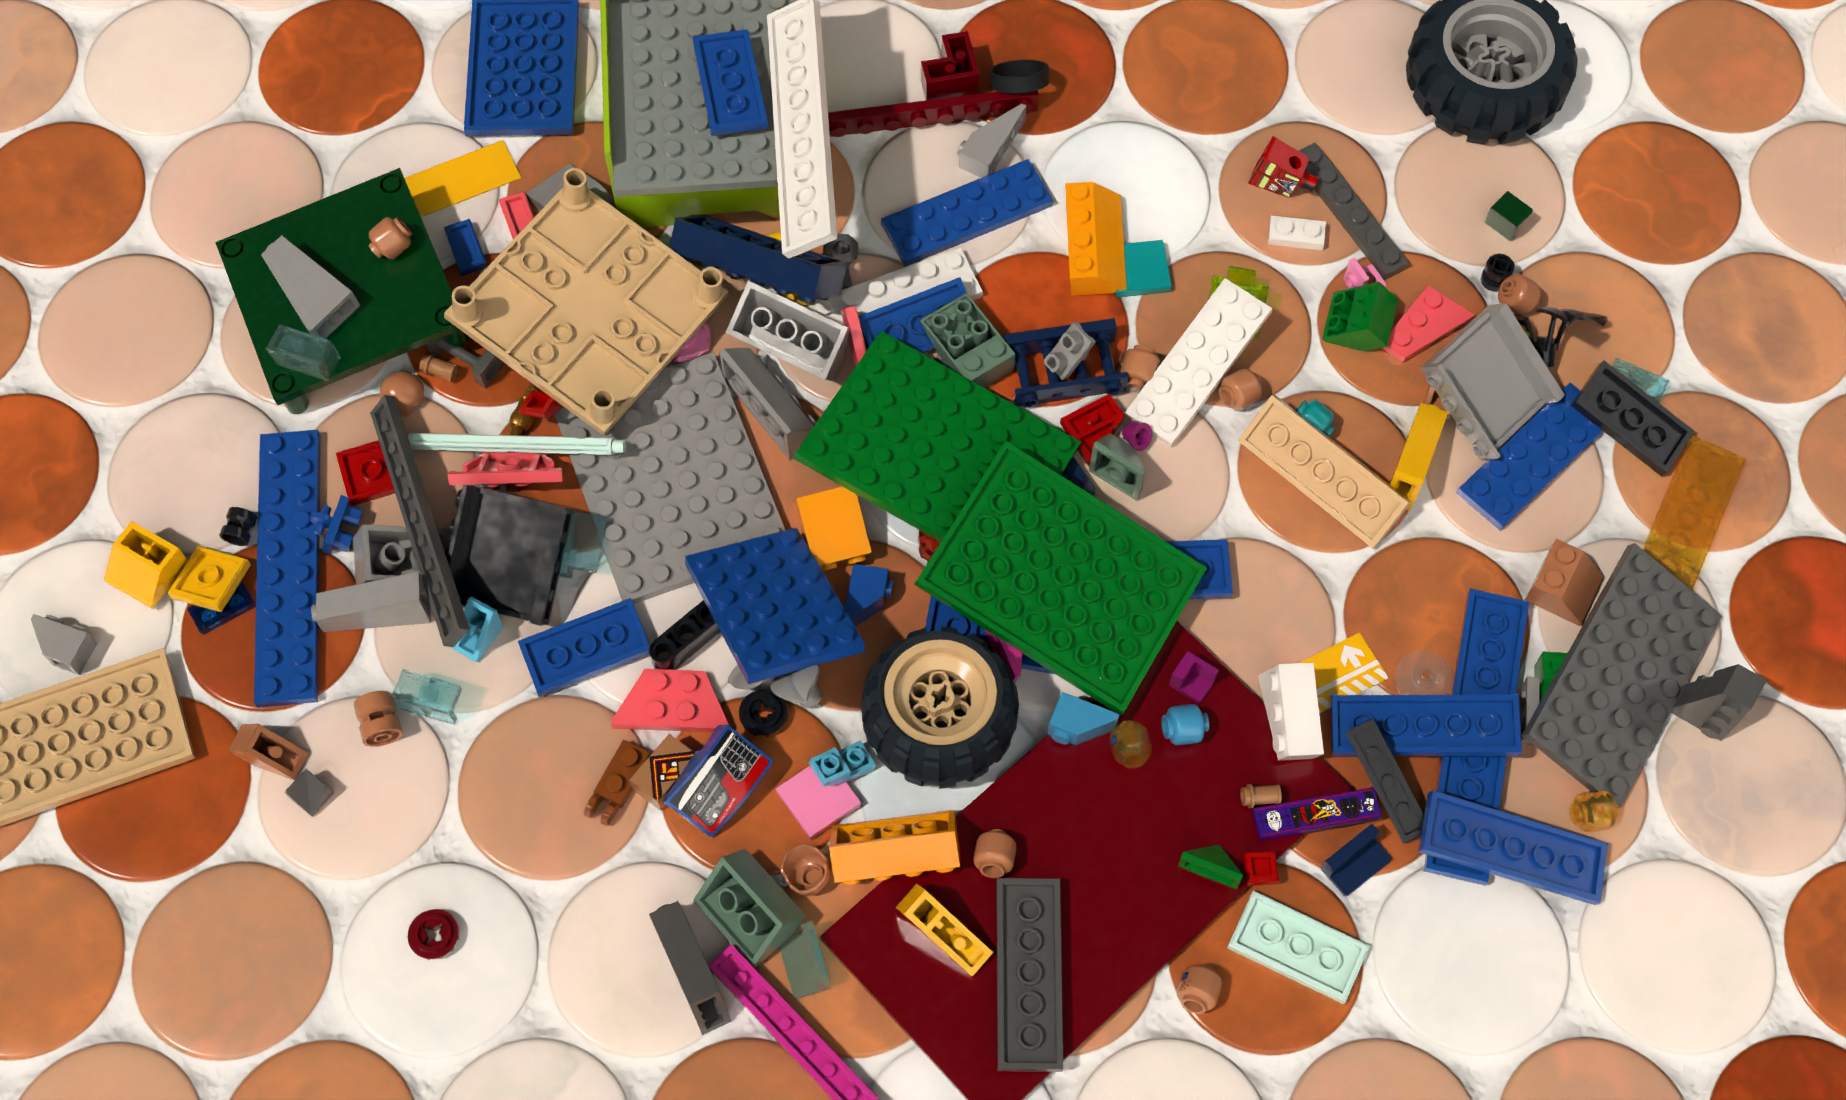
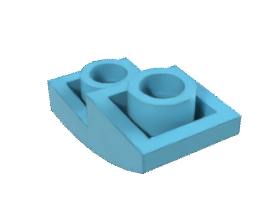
(842, 765)

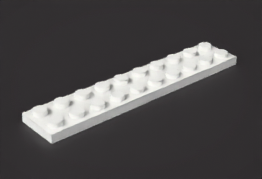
(801, 128)

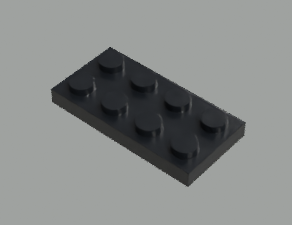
(1632, 418)

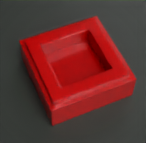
(1260, 868)

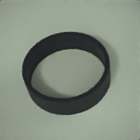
(1019, 76)

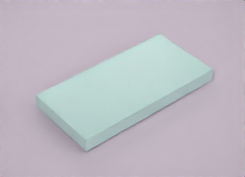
(1298, 947)

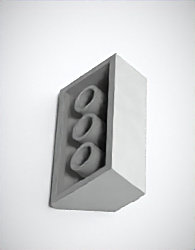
(789, 331)
(766, 398)

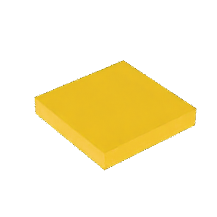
(209, 578)

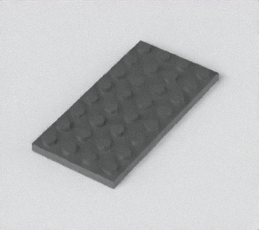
(1622, 675)

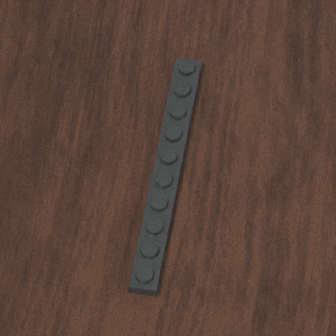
(419, 522)

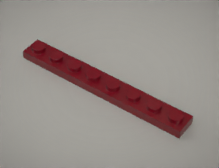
(928, 112)

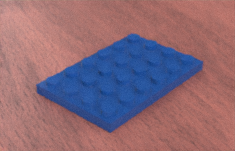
(522, 67)
(773, 605)

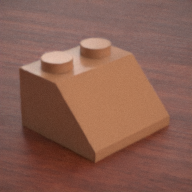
(1565, 583)

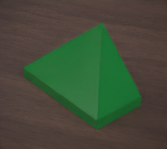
(1213, 864)

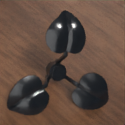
(1548, 345)

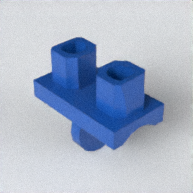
(336, 538)

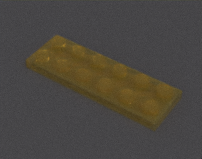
(1693, 508)

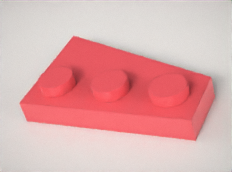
(1424, 323)

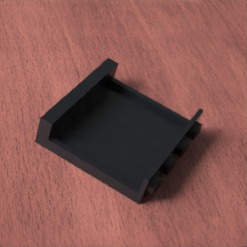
(508, 551)

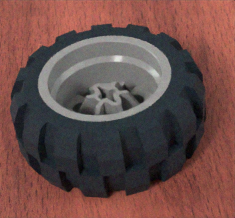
(1524, 93)

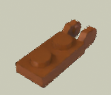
(615, 782)

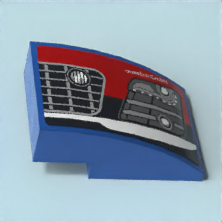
(717, 780)

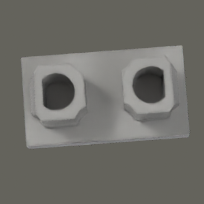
(1069, 351)

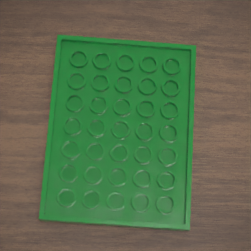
(920, 436)
(1061, 577)

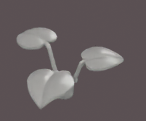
(794, 686)

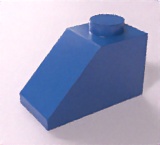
(867, 592)

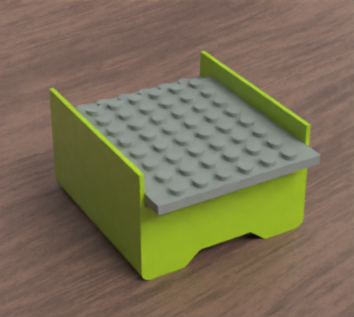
(657, 118)

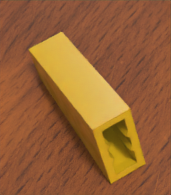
(1418, 451)

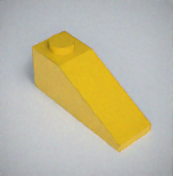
(944, 929)

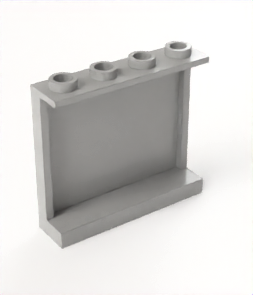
(1491, 379)

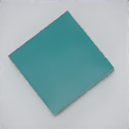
(1145, 269)

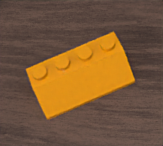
(1095, 239)
(894, 847)

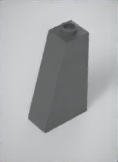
(690, 967)

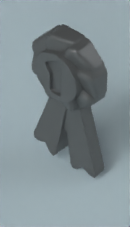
(844, 249)

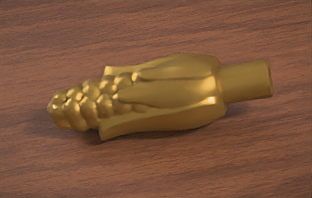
(518, 422)

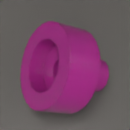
(1138, 435)

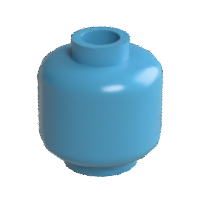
(1184, 724)

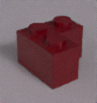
(953, 73)

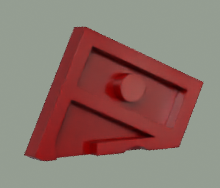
(1093, 423)

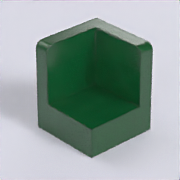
(1508, 215)

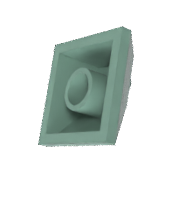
(1118, 465)

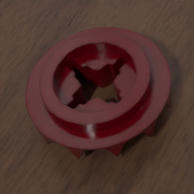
(433, 920)

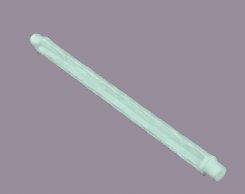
(516, 443)

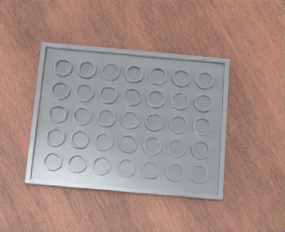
(680, 483)

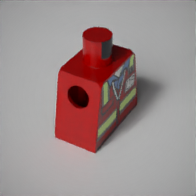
(1282, 169)

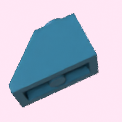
(1079, 720)

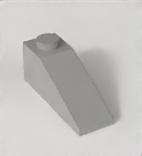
(990, 142)

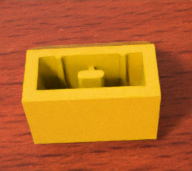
(143, 565)

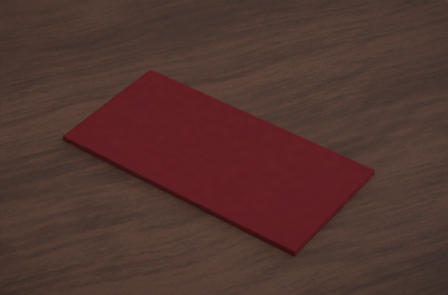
(1117, 854)

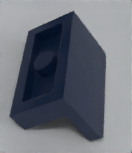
(1356, 861)

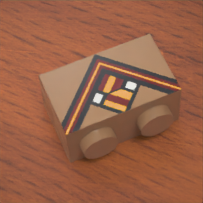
(661, 771)

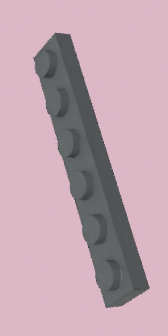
(1354, 215)

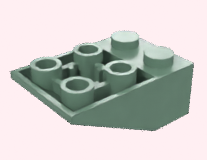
(969, 342)

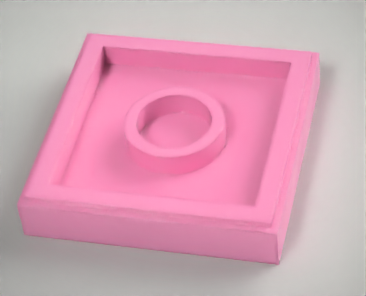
(816, 806)

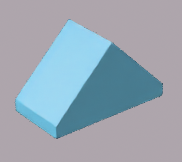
(483, 626)

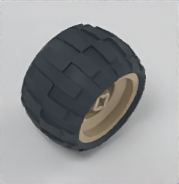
(935, 667)

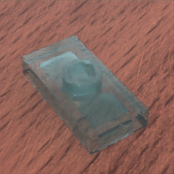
(1645, 380)

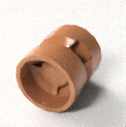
(377, 718)

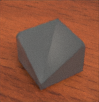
(309, 792)

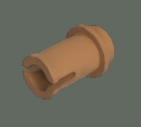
(431, 365)
(1260, 795)

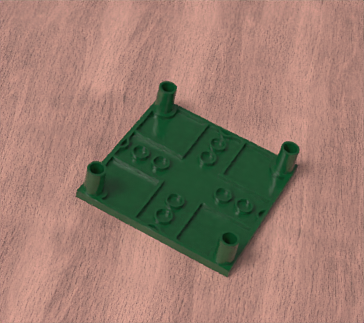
(397, 297)

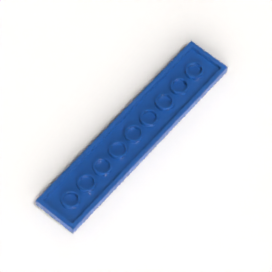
(287, 569)
(1485, 665)

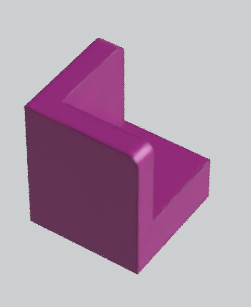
(1193, 677)

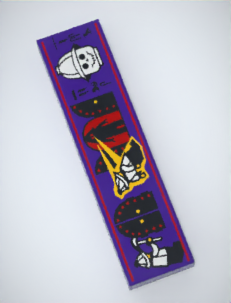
(1316, 814)

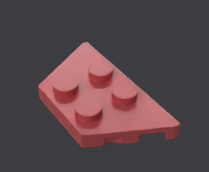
(507, 467)
(670, 703)

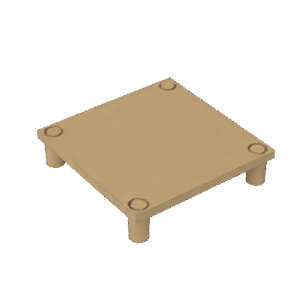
(587, 304)

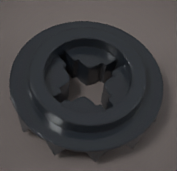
(750, 707)

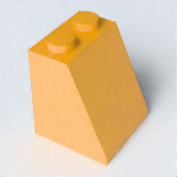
(833, 526)

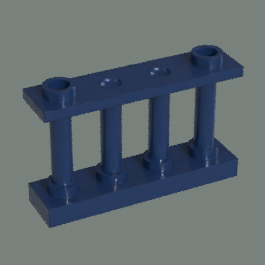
(1043, 342)

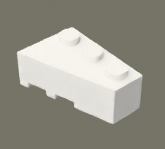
(1293, 710)

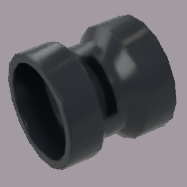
(1496, 271)
(238, 526)

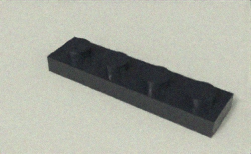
(1387, 779)

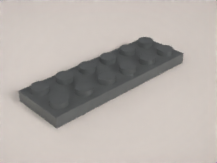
(1029, 975)

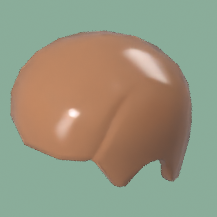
(405, 388)
(806, 869)

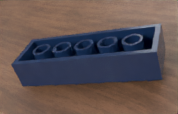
(757, 258)

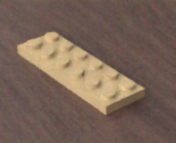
(1324, 471)

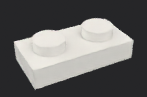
(1296, 232)

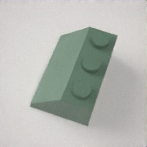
(748, 906)

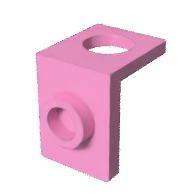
(1357, 276)

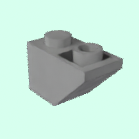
(63, 645)

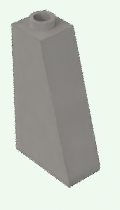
(313, 292)
(373, 604)

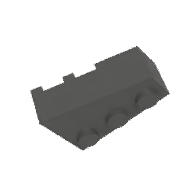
(1719, 701)

